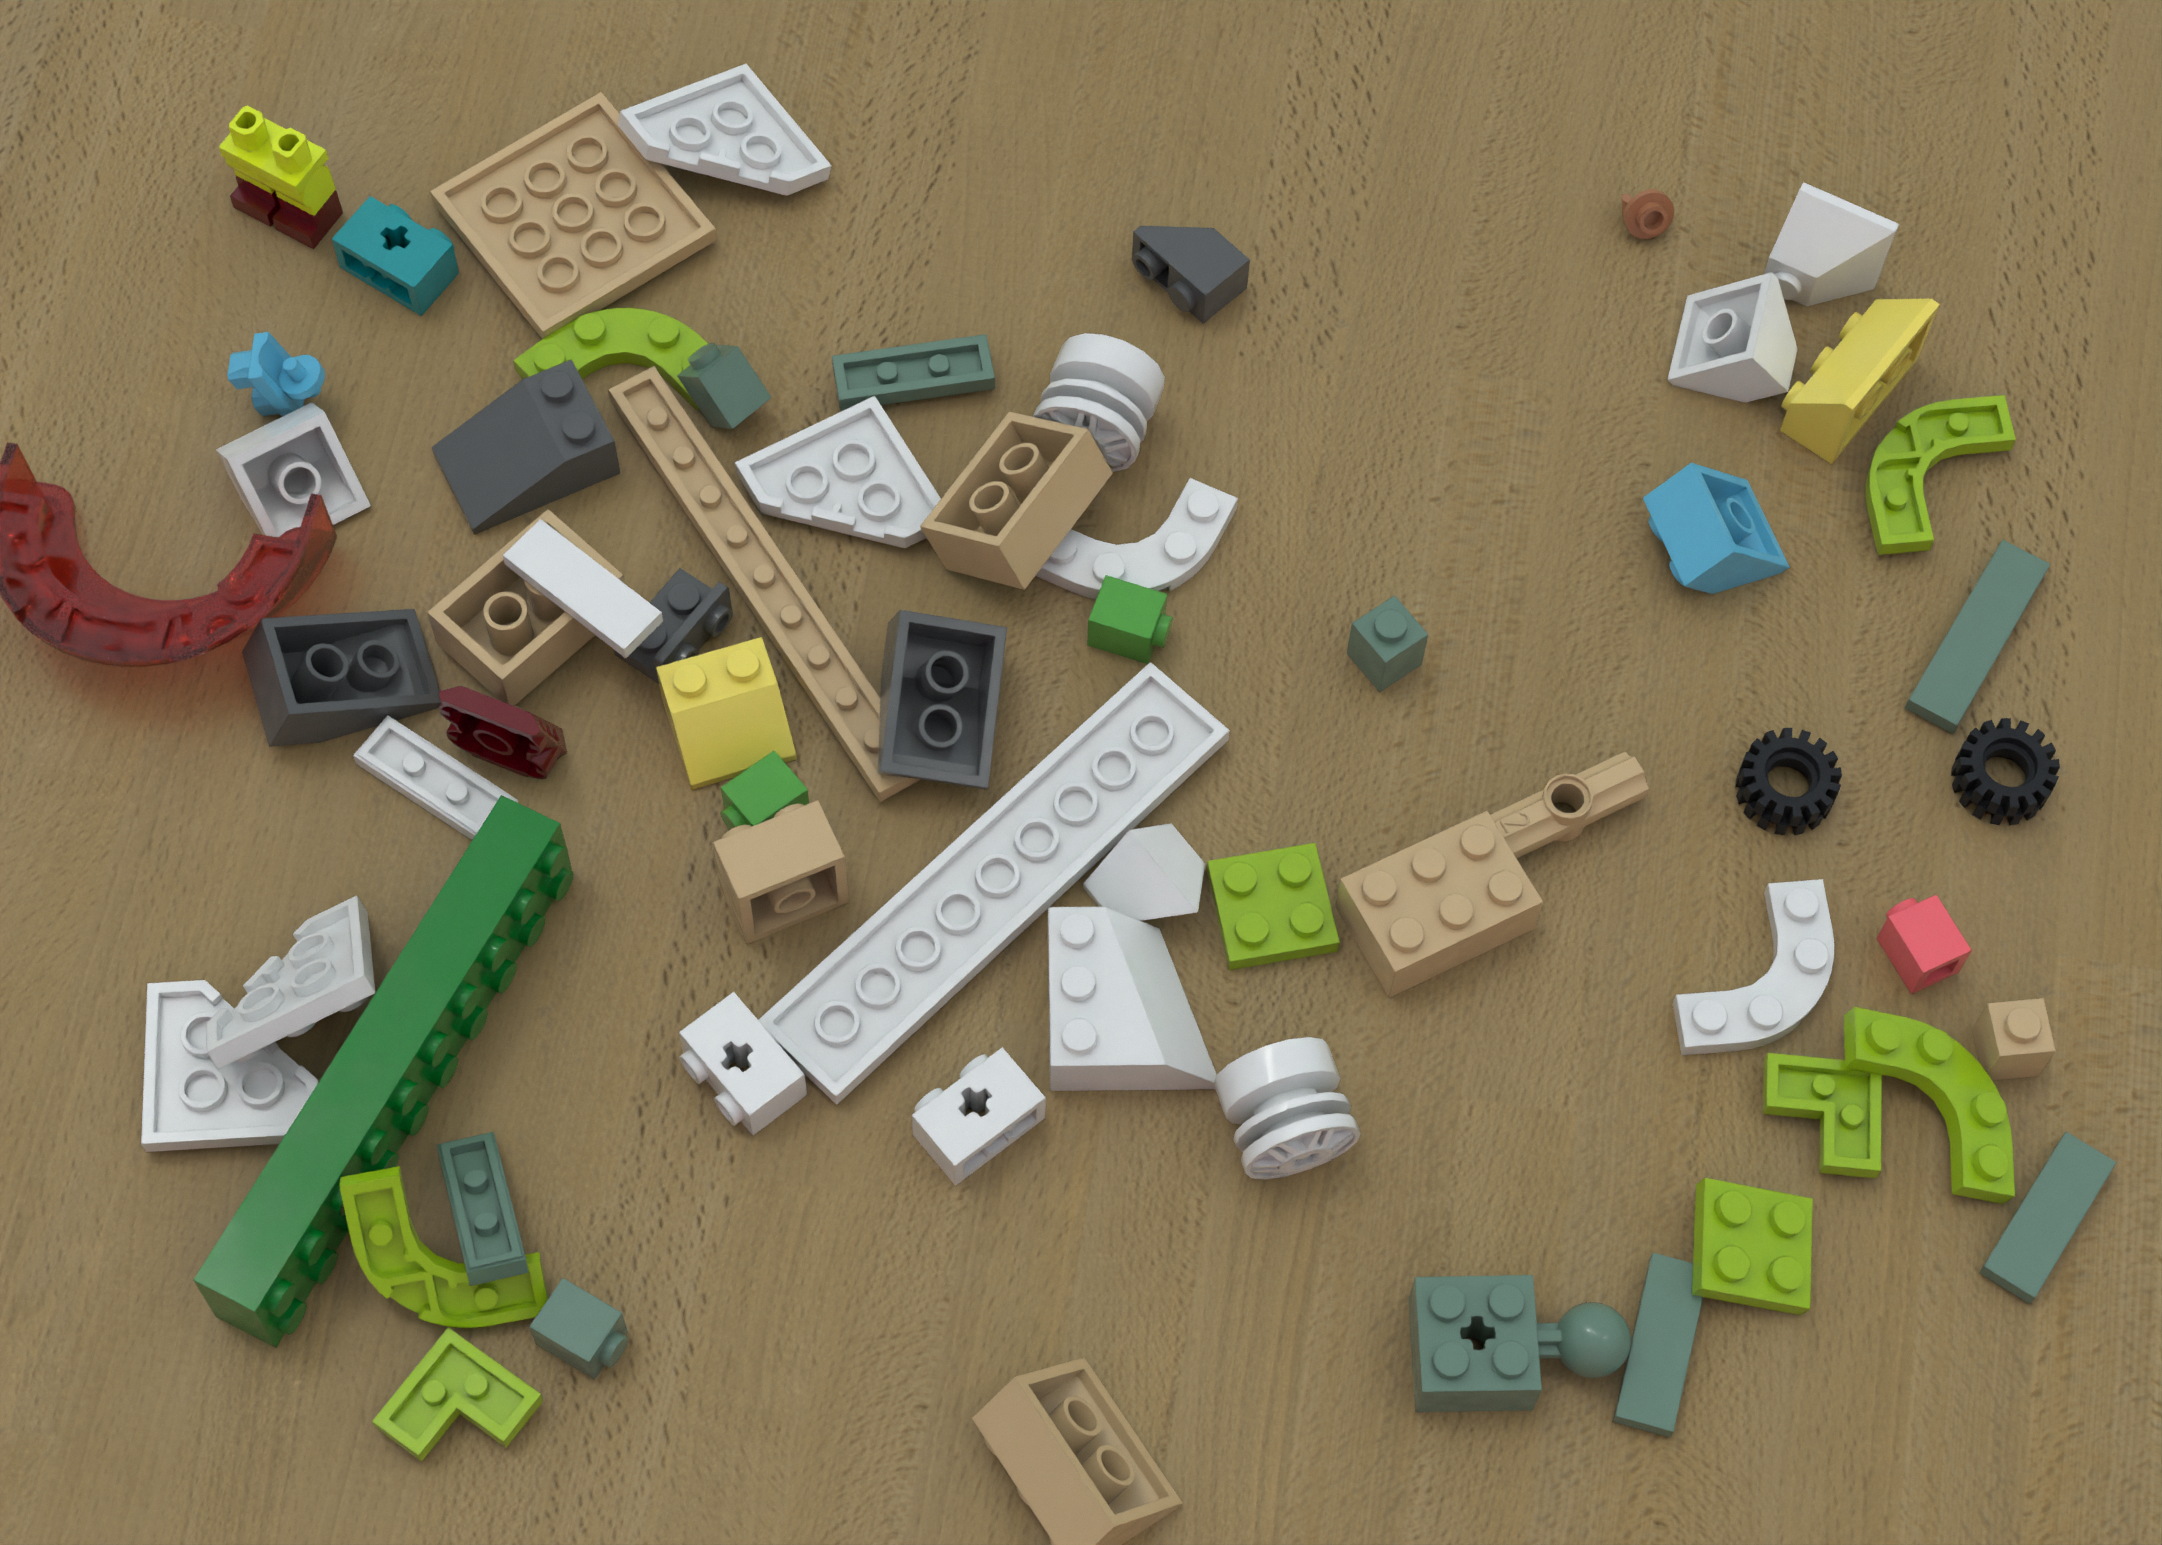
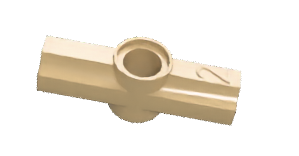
(1591, 793)

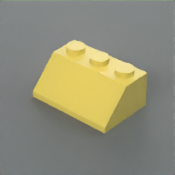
(1857, 374)

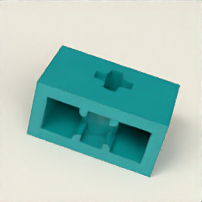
(396, 255)

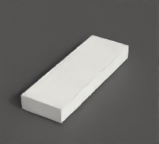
(583, 588)
(429, 776)

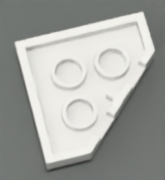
(727, 131)
(844, 478)
(286, 997)
(207, 1107)

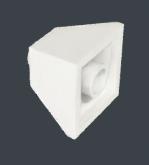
(1829, 248)
(1735, 341)

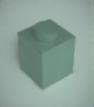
(723, 385)
(1387, 643)
(580, 1329)

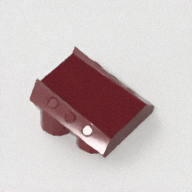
(501, 732)

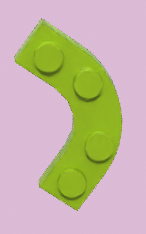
(617, 338)
(1914, 446)
(1956, 1083)
(416, 1276)

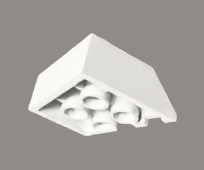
(1118, 1007)

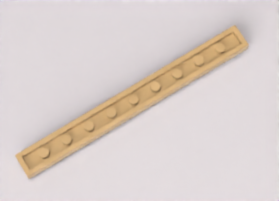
(758, 571)

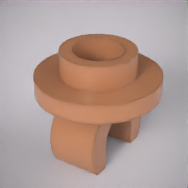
(1647, 213)

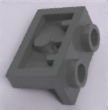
(690, 618)

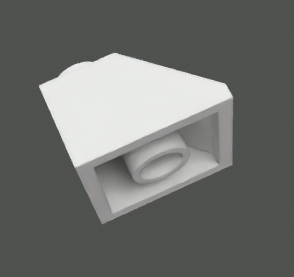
(286, 463)

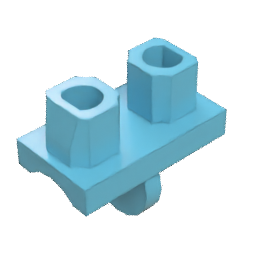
(277, 378)

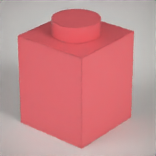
(1923, 942)

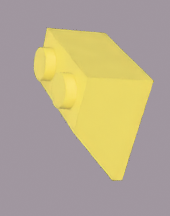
(725, 711)

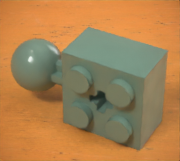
(1502, 1315)

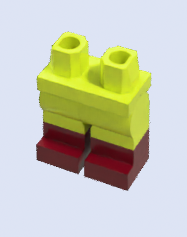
(280, 177)

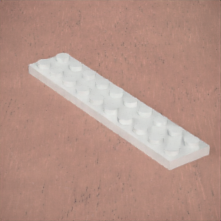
(992, 882)

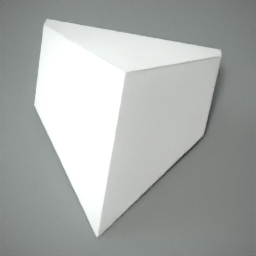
(1149, 875)

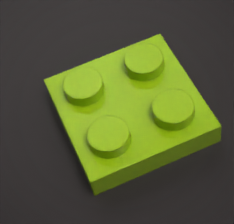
(1272, 906)
(1752, 1246)

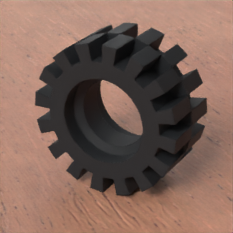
(2017, 747)
(1796, 754)

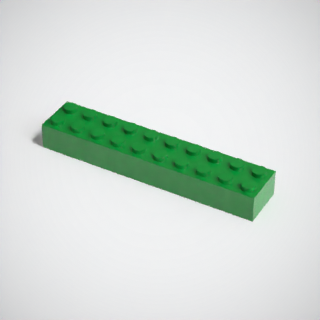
(387, 1071)

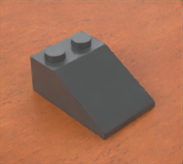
(527, 449)
(338, 673)
(939, 698)

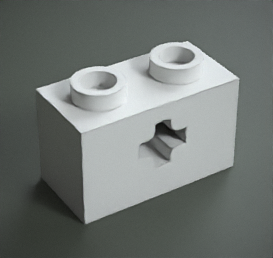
(735, 1035)
(967, 1142)

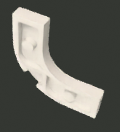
(1155, 562)
(1781, 997)

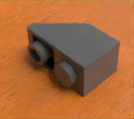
(1192, 265)

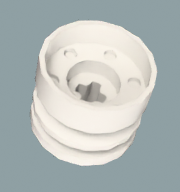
(1106, 389)
(1286, 1108)

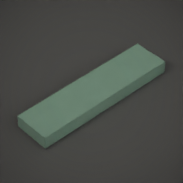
(1977, 636)

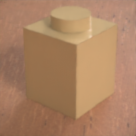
(2014, 1039)

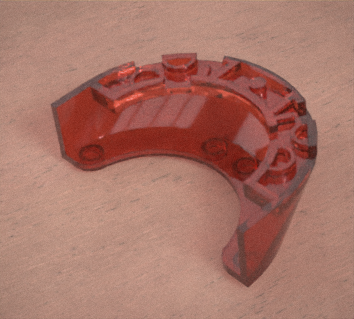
(85, 616)

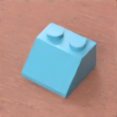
(1713, 530)

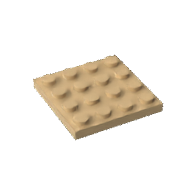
(572, 216)

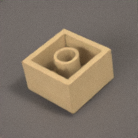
(781, 870)

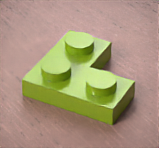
(1839, 1096)
(455, 1382)

